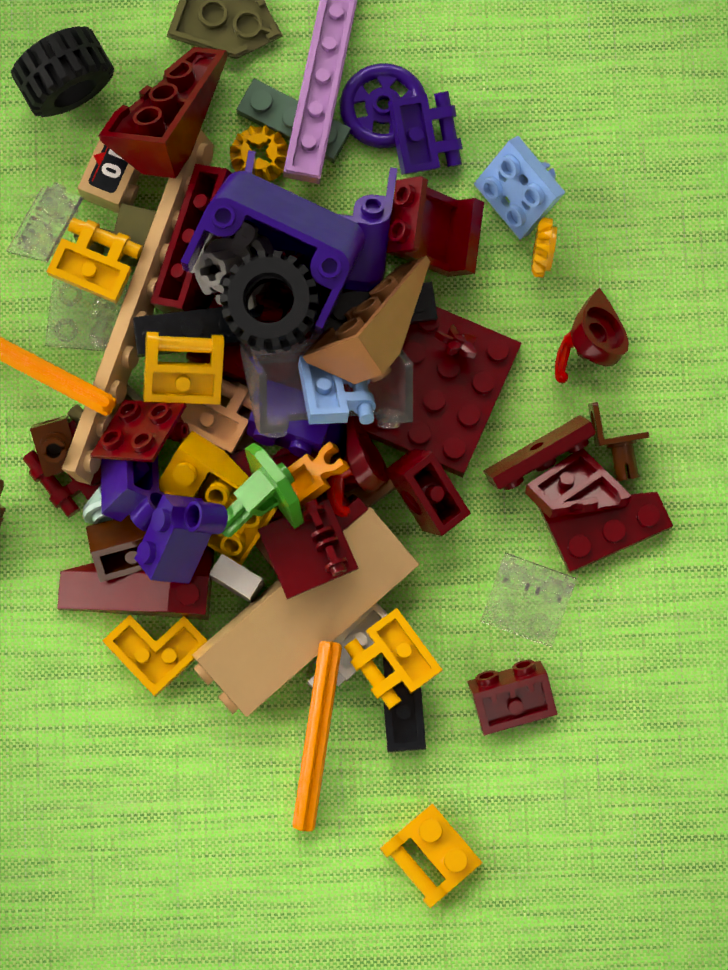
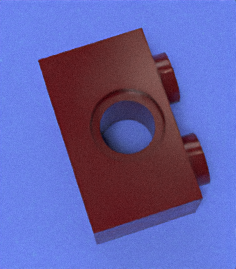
(427, 491)

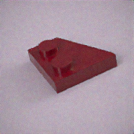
(576, 487)

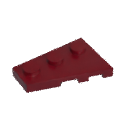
(601, 533)

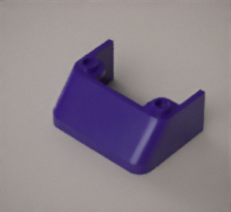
(369, 212)
(334, 236)

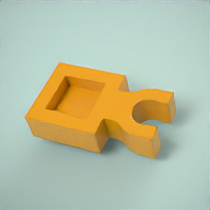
(312, 473)

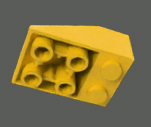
(209, 473)

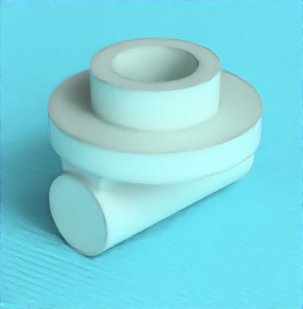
(92, 509)

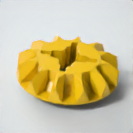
(260, 137)
(544, 247)

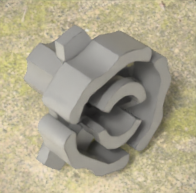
(221, 254)

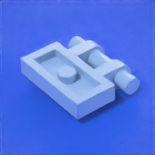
(327, 400)

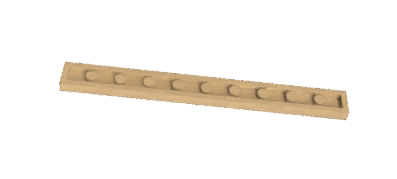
(121, 349)

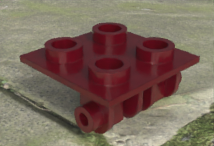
(141, 431)
(309, 553)

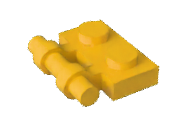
(90, 270)
(403, 652)

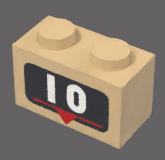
(109, 180)

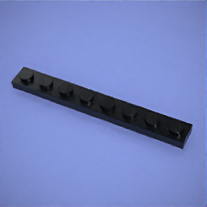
(210, 321)

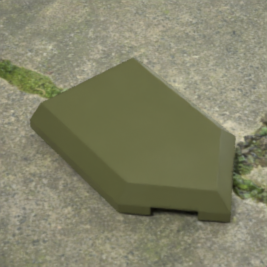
(224, 25)

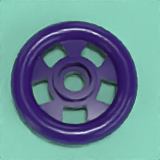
(355, 93)

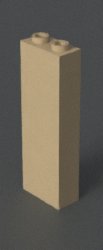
(281, 636)

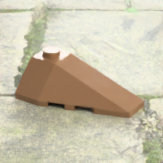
(374, 329)

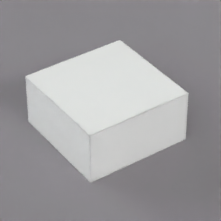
(236, 578)

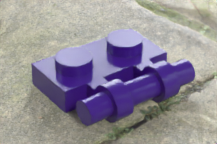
(415, 132)

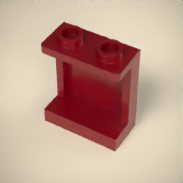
(435, 227)

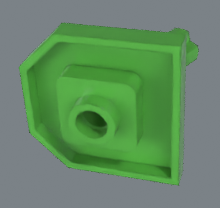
(263, 491)

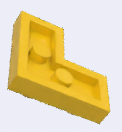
(155, 661)

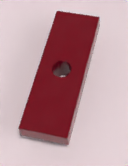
(540, 453)

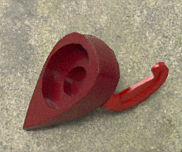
(595, 335)
(365, 465)

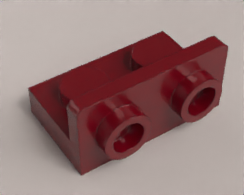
(512, 696)

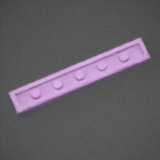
(319, 90)

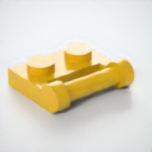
(183, 381)
(442, 848)

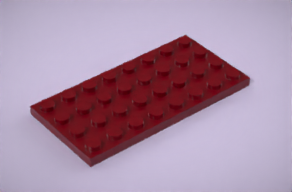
(449, 392)

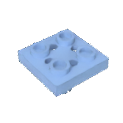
(524, 182)

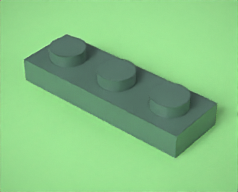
(277, 111)

